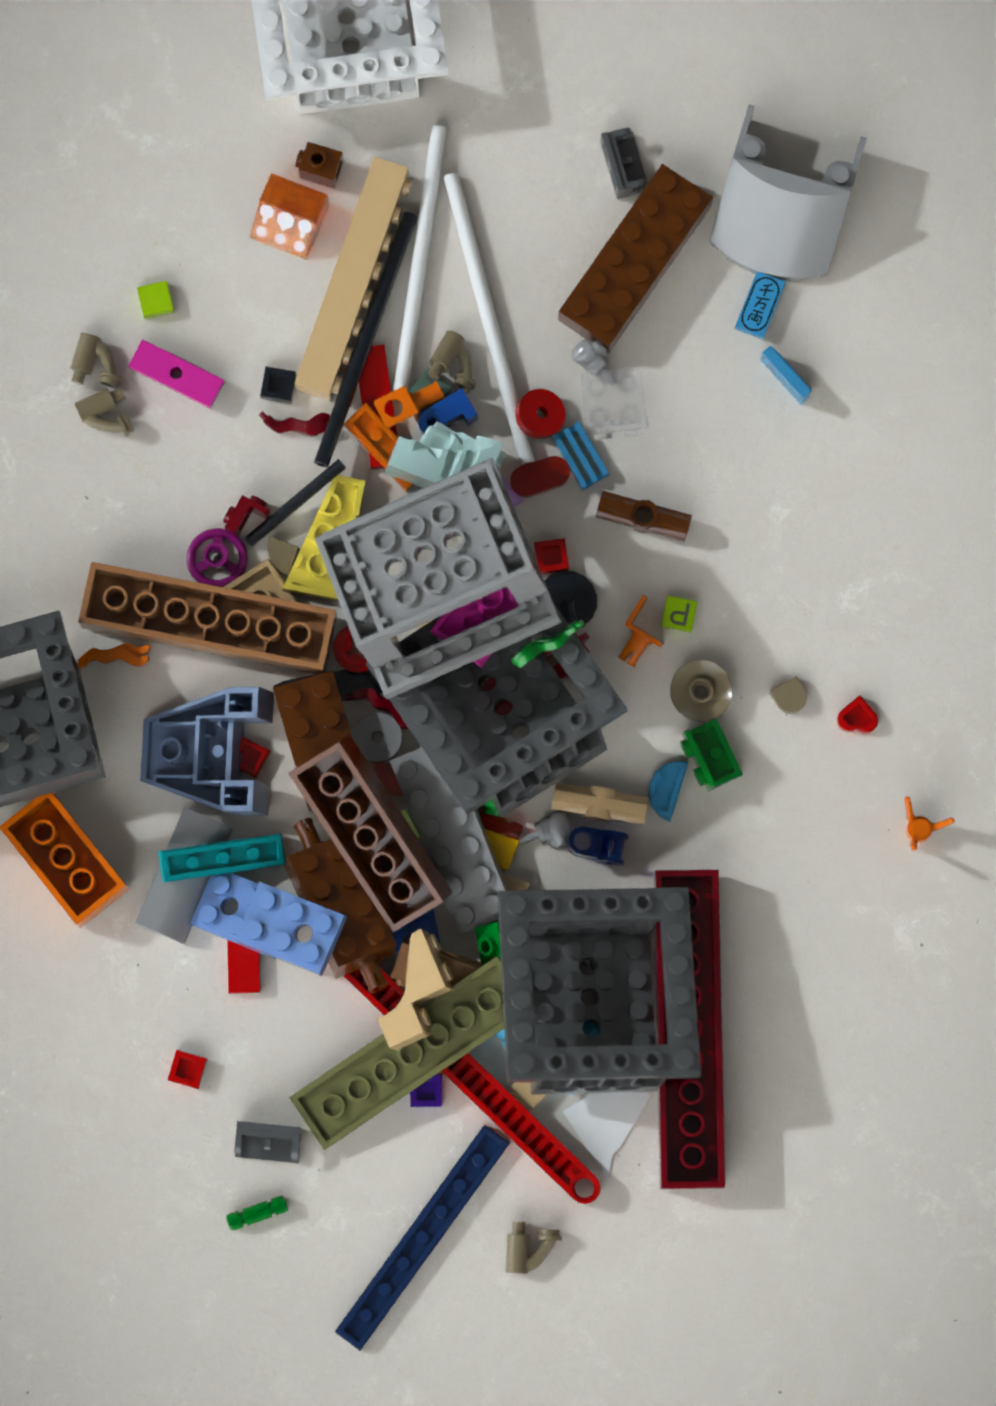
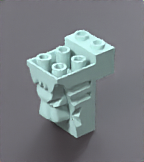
(440, 455)

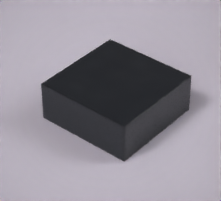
(278, 384)

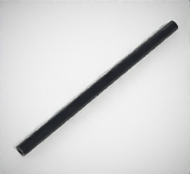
(365, 339)

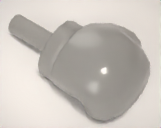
(590, 355)
(551, 829)

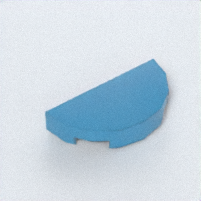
(666, 787)

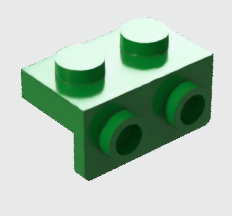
(711, 755)

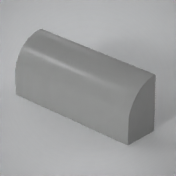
(172, 904)

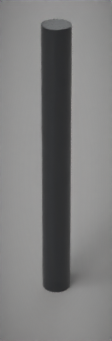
(295, 502)

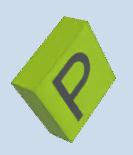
(679, 614)

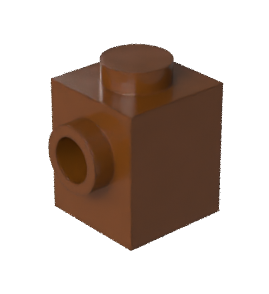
(319, 164)

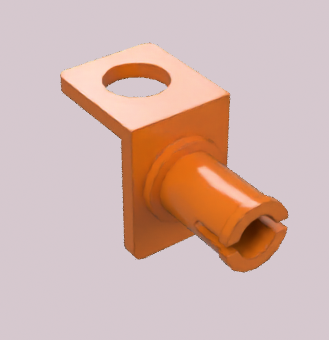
(411, 403)
(639, 638)

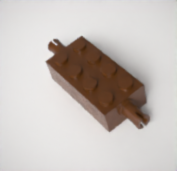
(326, 879)

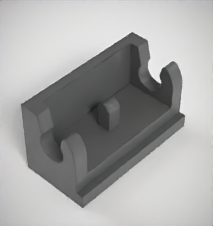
(623, 162)
(267, 1142)

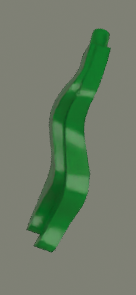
(538, 645)

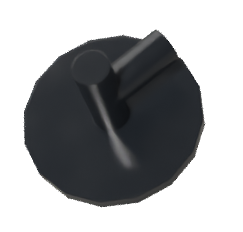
(572, 596)

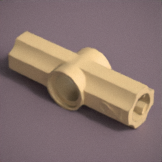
(599, 804)

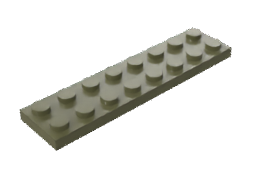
(381, 1075)

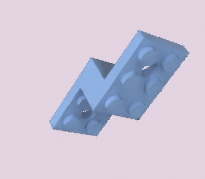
(269, 921)

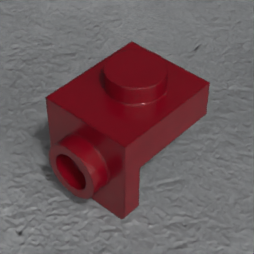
(238, 516)

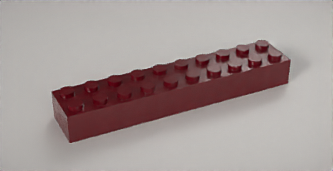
(693, 1107)

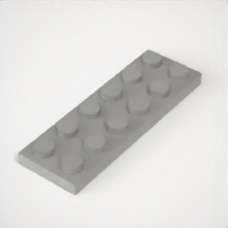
(452, 841)

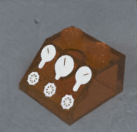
(289, 216)

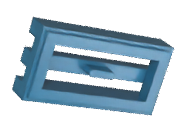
(567, 433)

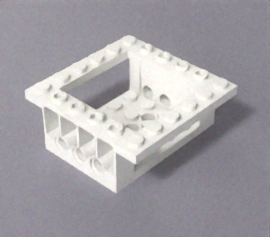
(328, 77)

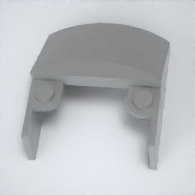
(777, 218)

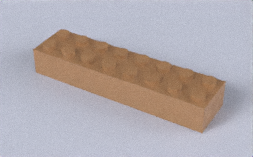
(207, 618)

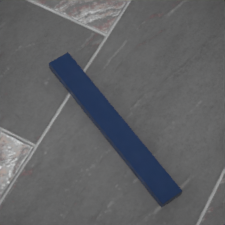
(422, 1237)

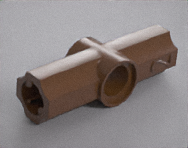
(623, 510)

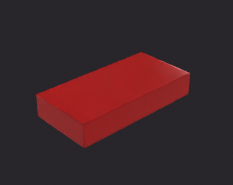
(243, 969)

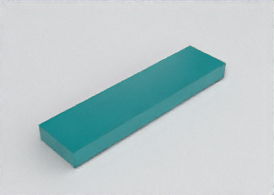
(221, 857)

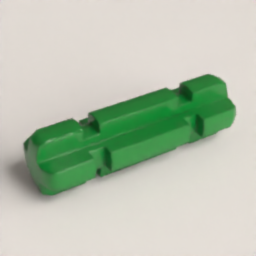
(257, 1213)

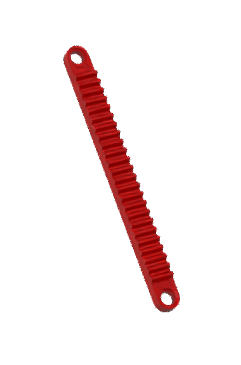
(498, 1105)

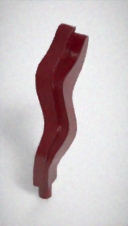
(310, 428)
(378, 702)

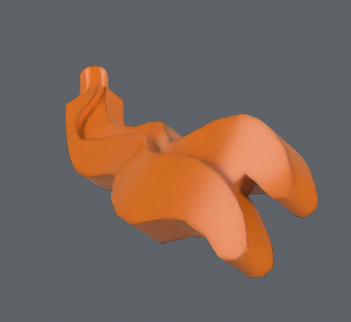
(125, 652)

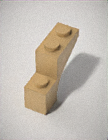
(424, 981)

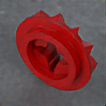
(343, 646)

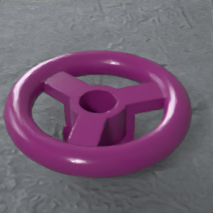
(216, 547)

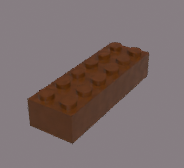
(635, 258)
(370, 833)

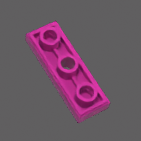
(160, 366)

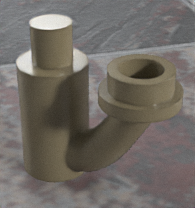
(449, 348)
(84, 358)
(100, 403)
(518, 1248)

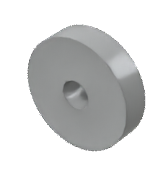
(382, 724)

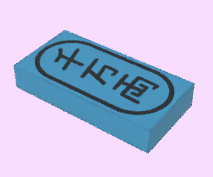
(760, 305)
(785, 374)

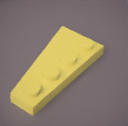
(339, 506)

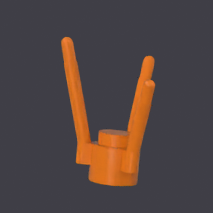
(919, 827)

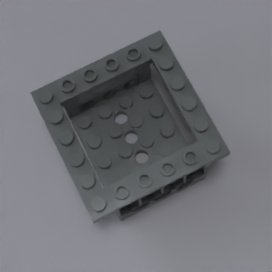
(49, 707)
(476, 745)
(541, 950)

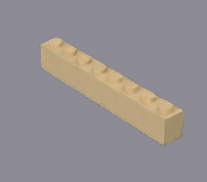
(352, 279)

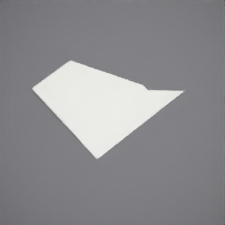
(605, 1122)

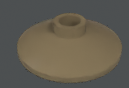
(705, 675)

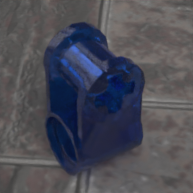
(600, 845)

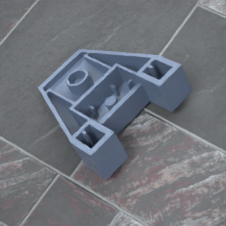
(198, 748)

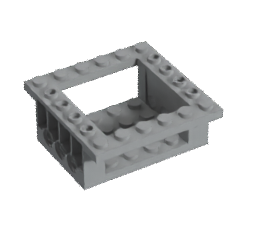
(489, 558)

